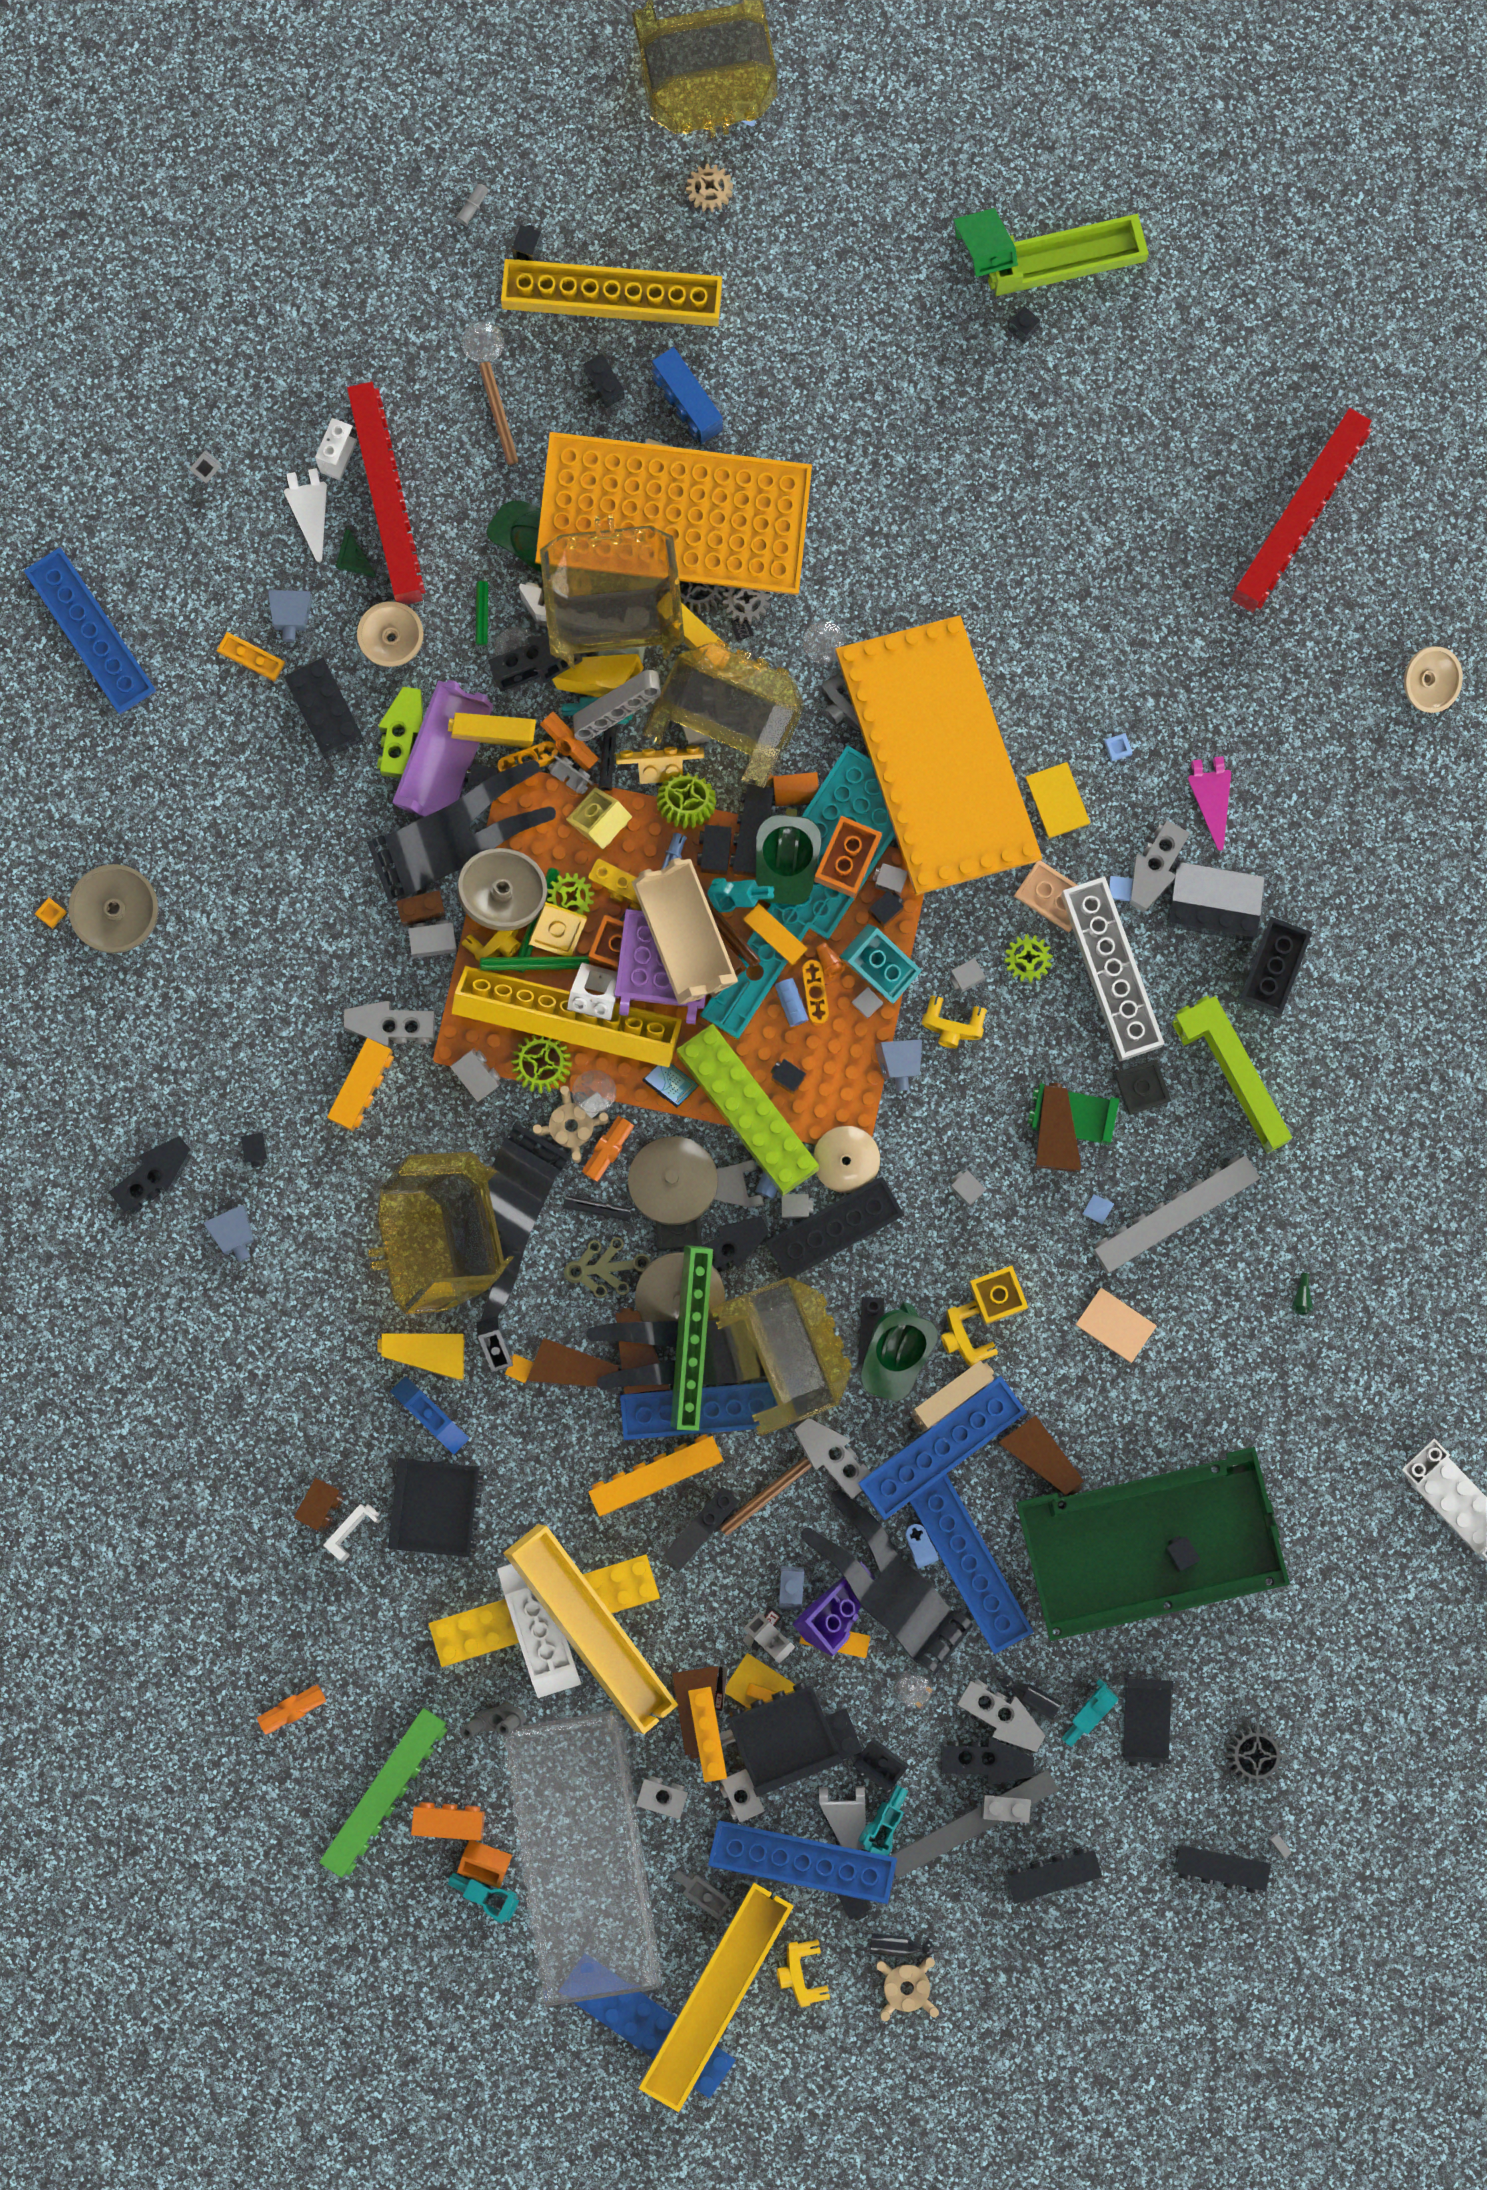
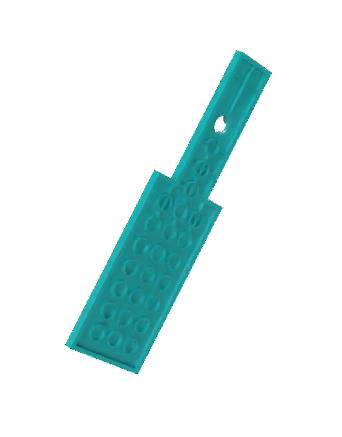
(848, 792)

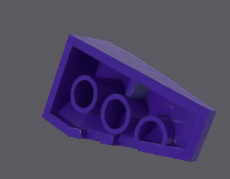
(830, 1617)

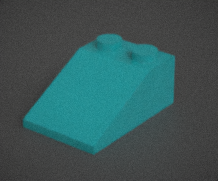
(880, 963)

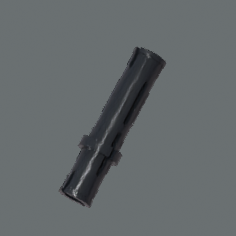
(605, 781)
(597, 1208)

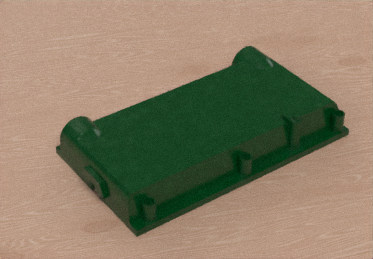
(1107, 1556)

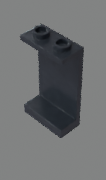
(1147, 1722)

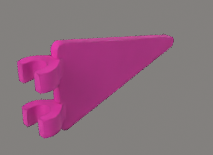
(1212, 796)

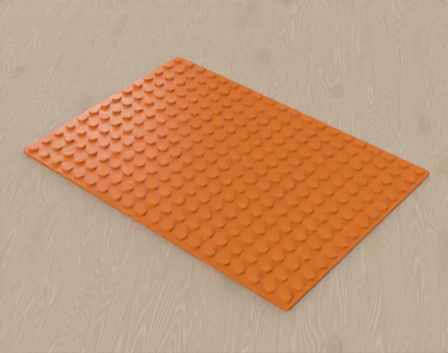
(838, 1056)

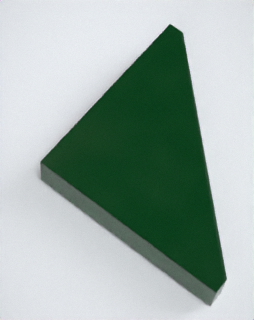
(352, 558)

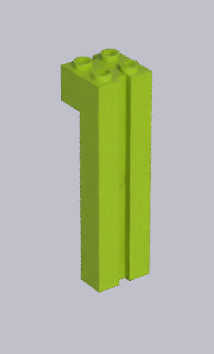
(1072, 254)
(1210, 1021)

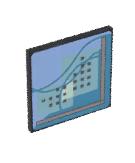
(670, 1084)

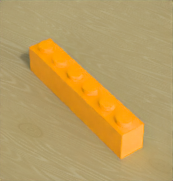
(655, 1476)

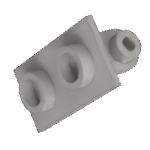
(577, 780)

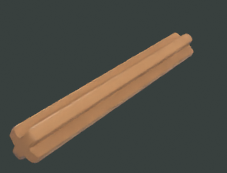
(498, 413)
(765, 1496)

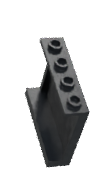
(435, 1508)
(784, 1738)

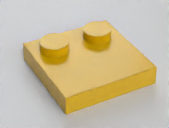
(557, 930)

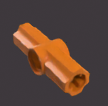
(567, 743)
(608, 1148)
(291, 1709)

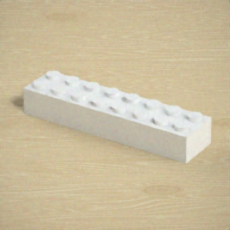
(1112, 969)

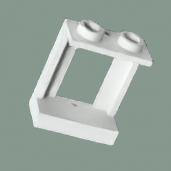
(335, 453)
(595, 979)
(346, 1528)

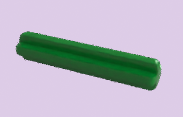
(481, 613)

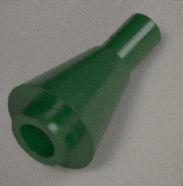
(1302, 1302)

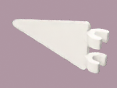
(309, 507)

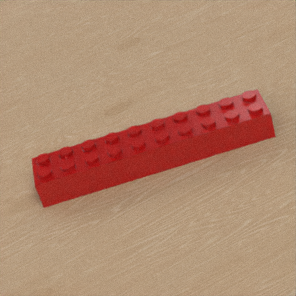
(384, 489)
(1299, 514)

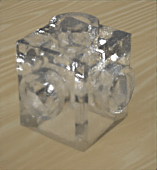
(914, 1690)

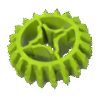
(695, 809)
(534, 1081)

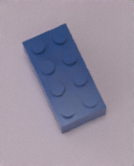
(687, 396)

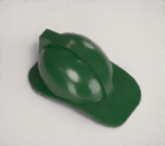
(517, 530)
(787, 856)
(897, 1352)

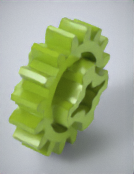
(561, 890)
(1039, 957)

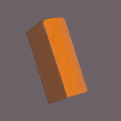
(795, 789)
(484, 1863)

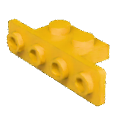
(660, 764)
(617, 881)

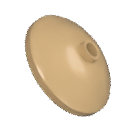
(388, 620)
(1442, 679)
(857, 1146)

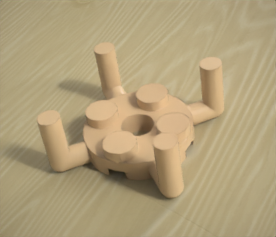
(567, 1112)
(911, 2001)

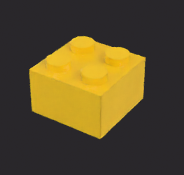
(998, 1295)

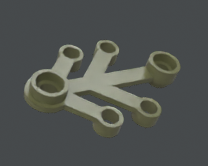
(603, 1268)

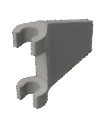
(733, 1188)
(845, 1816)

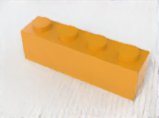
(360, 1084)
(707, 1734)

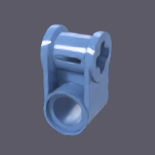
(922, 1549)

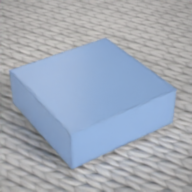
(1118, 747)
(1120, 888)

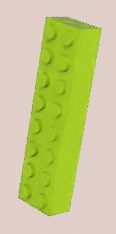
(747, 1110)

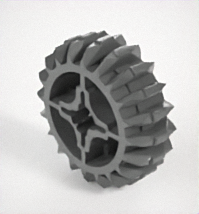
(703, 590)
(1256, 1766)

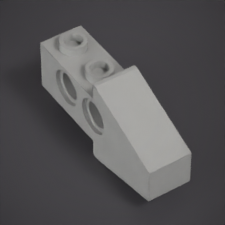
(1149, 883)
(370, 1019)
(817, 1441)
(1017, 1730)

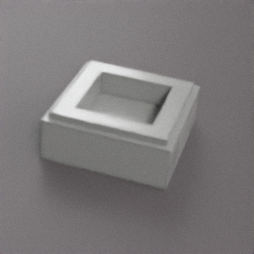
(867, 1003)
(1279, 1845)

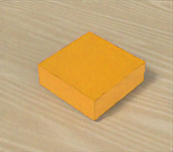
(50, 913)
(520, 1369)

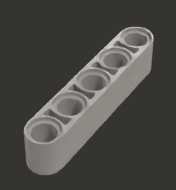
(616, 705)

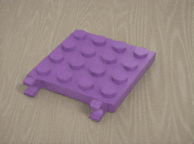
(641, 970)

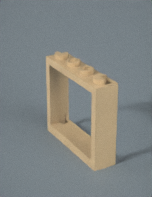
(952, 1395)

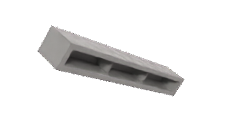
(1176, 1214)

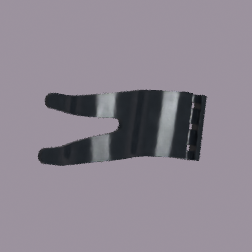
(443, 839)
(517, 1199)
(728, 1353)
(900, 1596)

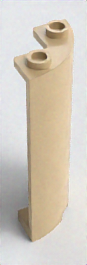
(684, 931)

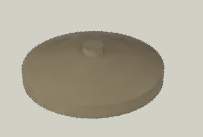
(502, 889)
(113, 908)
(673, 1180)
(660, 1289)

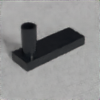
(871, 1311)

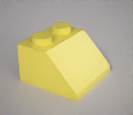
(599, 818)

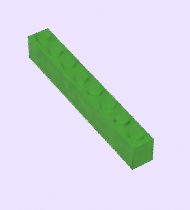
(691, 1338)
(383, 1792)

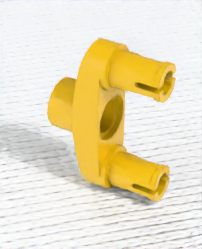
(502, 942)
(949, 1030)
(958, 1339)
(792, 1974)

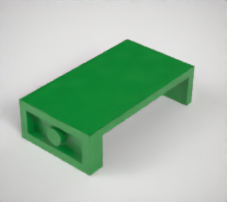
(986, 241)
(1091, 1115)

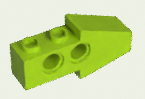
(404, 713)

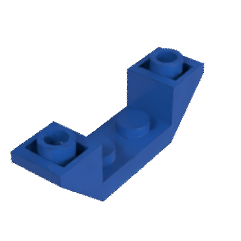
(429, 1415)

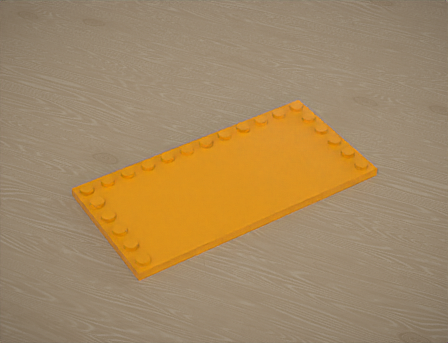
(729, 514)
(938, 755)

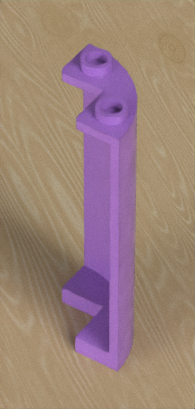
(437, 761)

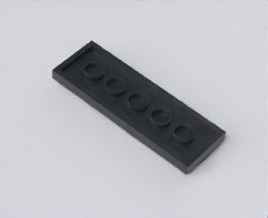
(834, 1228)

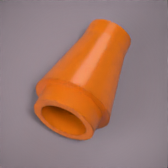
(830, 961)

